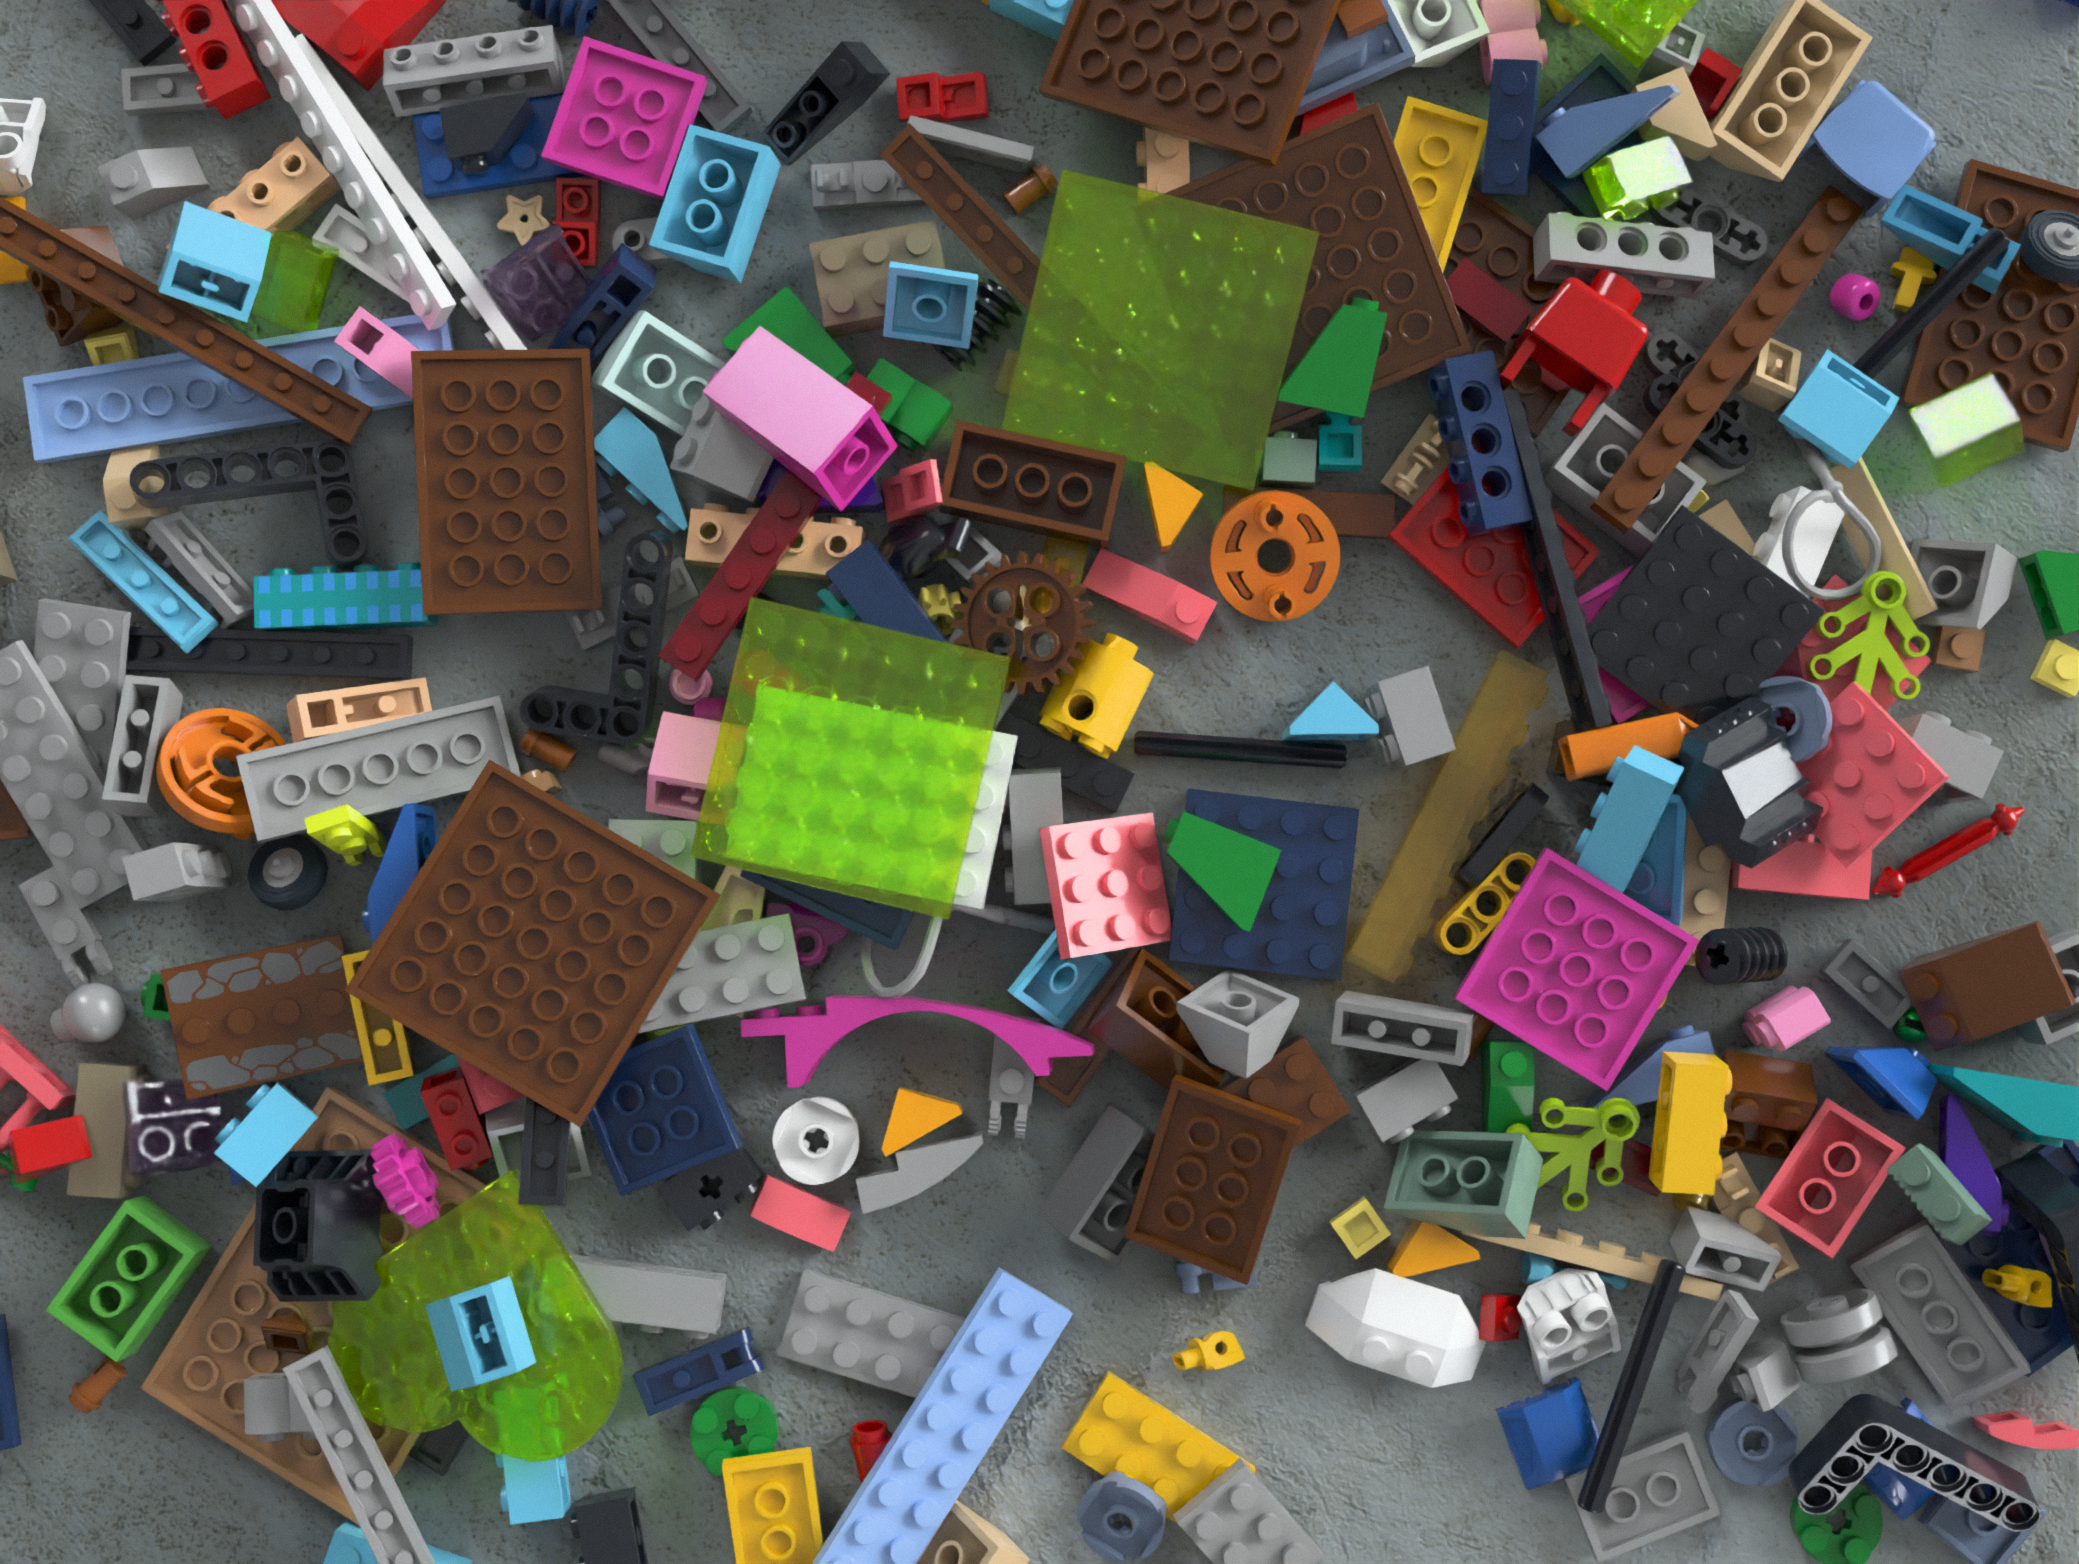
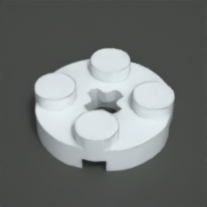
(793, 1149)

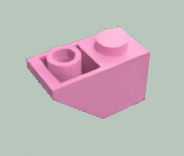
(379, 349)

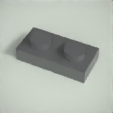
(1867, 984)

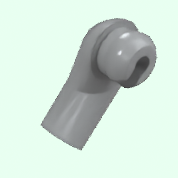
(1708, 468)
(629, 761)

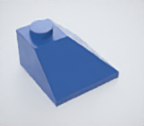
(1889, 1075)

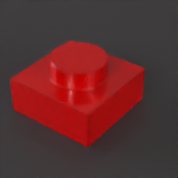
(1499, 1317)

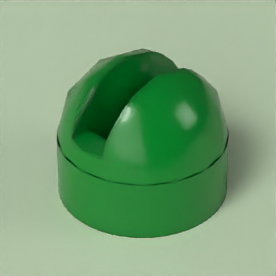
(1906, 1033)

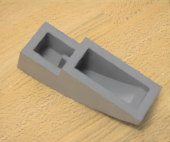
(916, 1171)

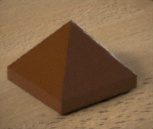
(286, 1334)

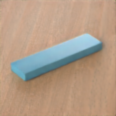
(143, 581)

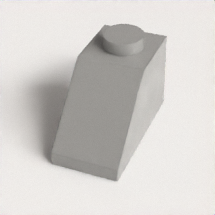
(152, 179)
(1722, 1250)

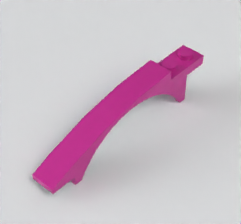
(813, 1033)

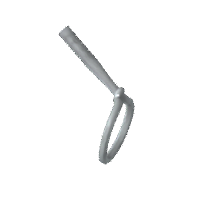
(1831, 493)
(990, 912)

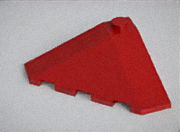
(358, 31)

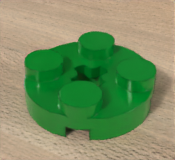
(745, 1409)
(1850, 1542)

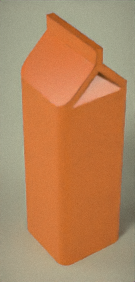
(1595, 750)

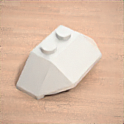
(1398, 1327)

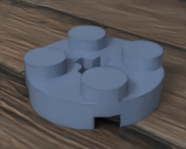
(1811, 710)
(1748, 1466)
(1126, 1496)

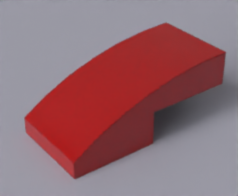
(943, 98)

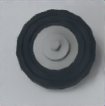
(2052, 245)
(287, 872)

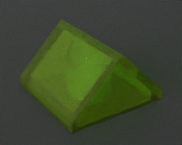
(1968, 429)

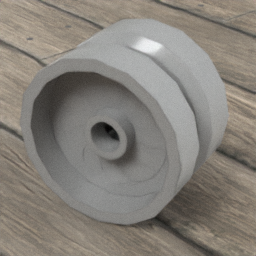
(1838, 1336)

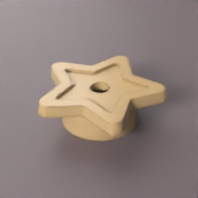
(512, 220)

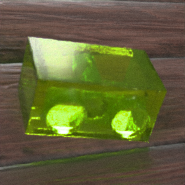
(1638, 178)
(295, 280)

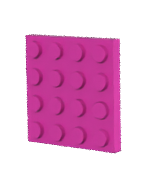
(1576, 968)

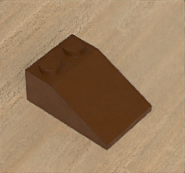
(1986, 985)

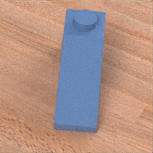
(1590, 130)
(1640, 1078)

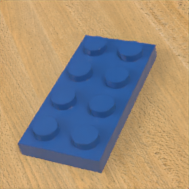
(520, 166)

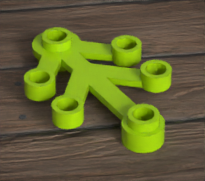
(1872, 642)
(1576, 1149)

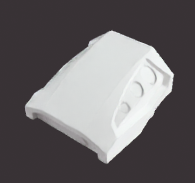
(19, 138)
(1568, 1321)

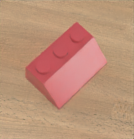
(1829, 1179)

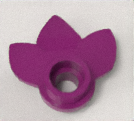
(809, 923)

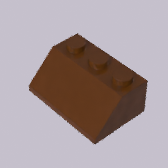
(1144, 1027)

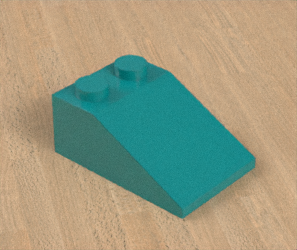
(2033, 1108)

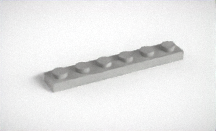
(356, 1460)

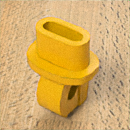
(1912, 270)
(2020, 1285)
(1203, 1354)

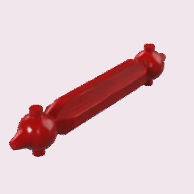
(1948, 850)

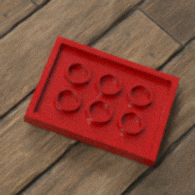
(1485, 570)

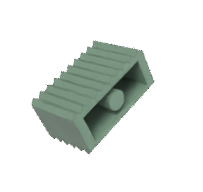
(1938, 1195)

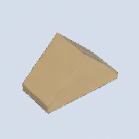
(1771, 376)

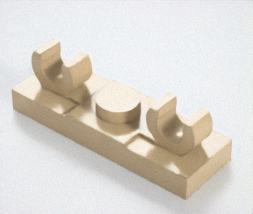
(1736, 1198)

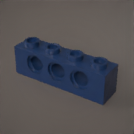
(1488, 422)

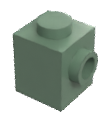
(1288, 461)

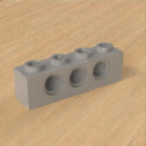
(1647, 255)

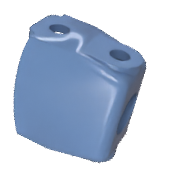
(1874, 141)

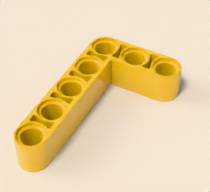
(1466, 912)

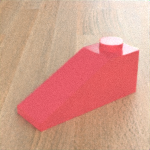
(1150, 596)

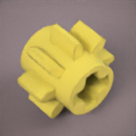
(940, 606)

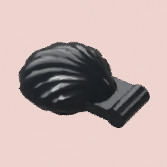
(920, 542)

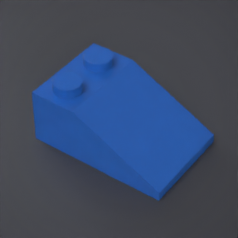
(404, 857)

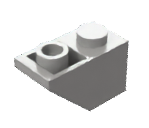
(1763, 1374)

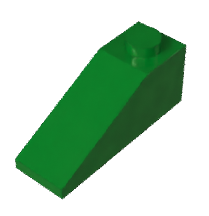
(1506, 1084)

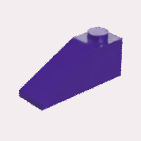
(1968, 1162)

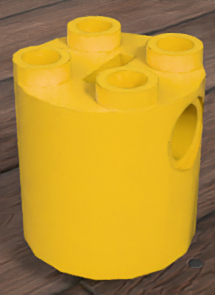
(1104, 681)

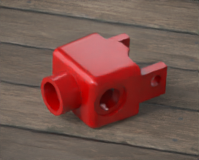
(1582, 341)

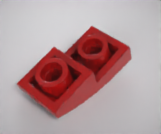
(579, 216)

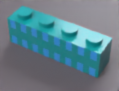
(340, 600)

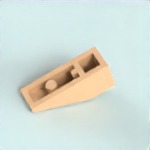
(355, 707)

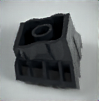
(1744, 785)
(320, 1226)

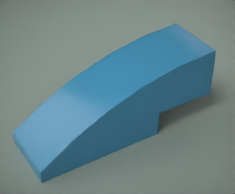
(1943, 233)

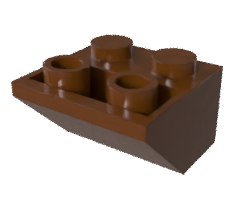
(66, 311)
(1767, 1104)

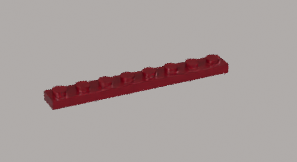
(751, 561)

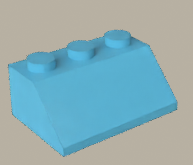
(715, 203)

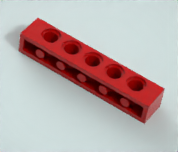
(237, 83)

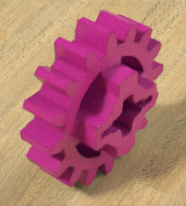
(405, 1180)

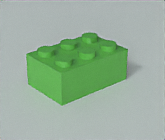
(129, 1278)

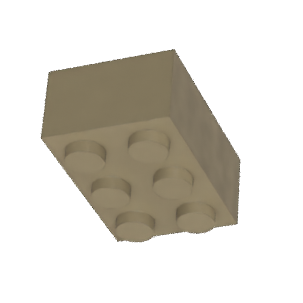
(855, 270)

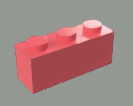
(1805, 870)

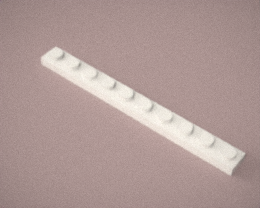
(346, 160)
(428, 232)

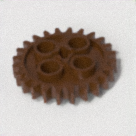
(1062, 621)

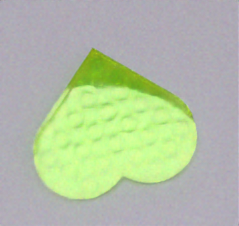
(394, 1360)

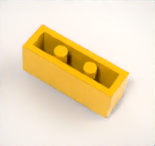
(382, 1039)
(1689, 1123)

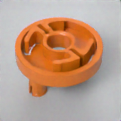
(1276, 593)
(205, 794)

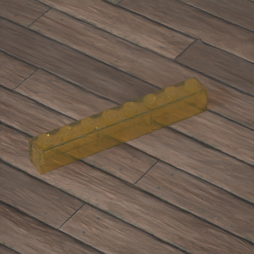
(1446, 816)

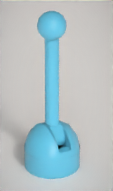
(1537, 1267)

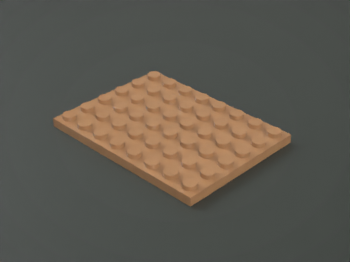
(222, 1332)

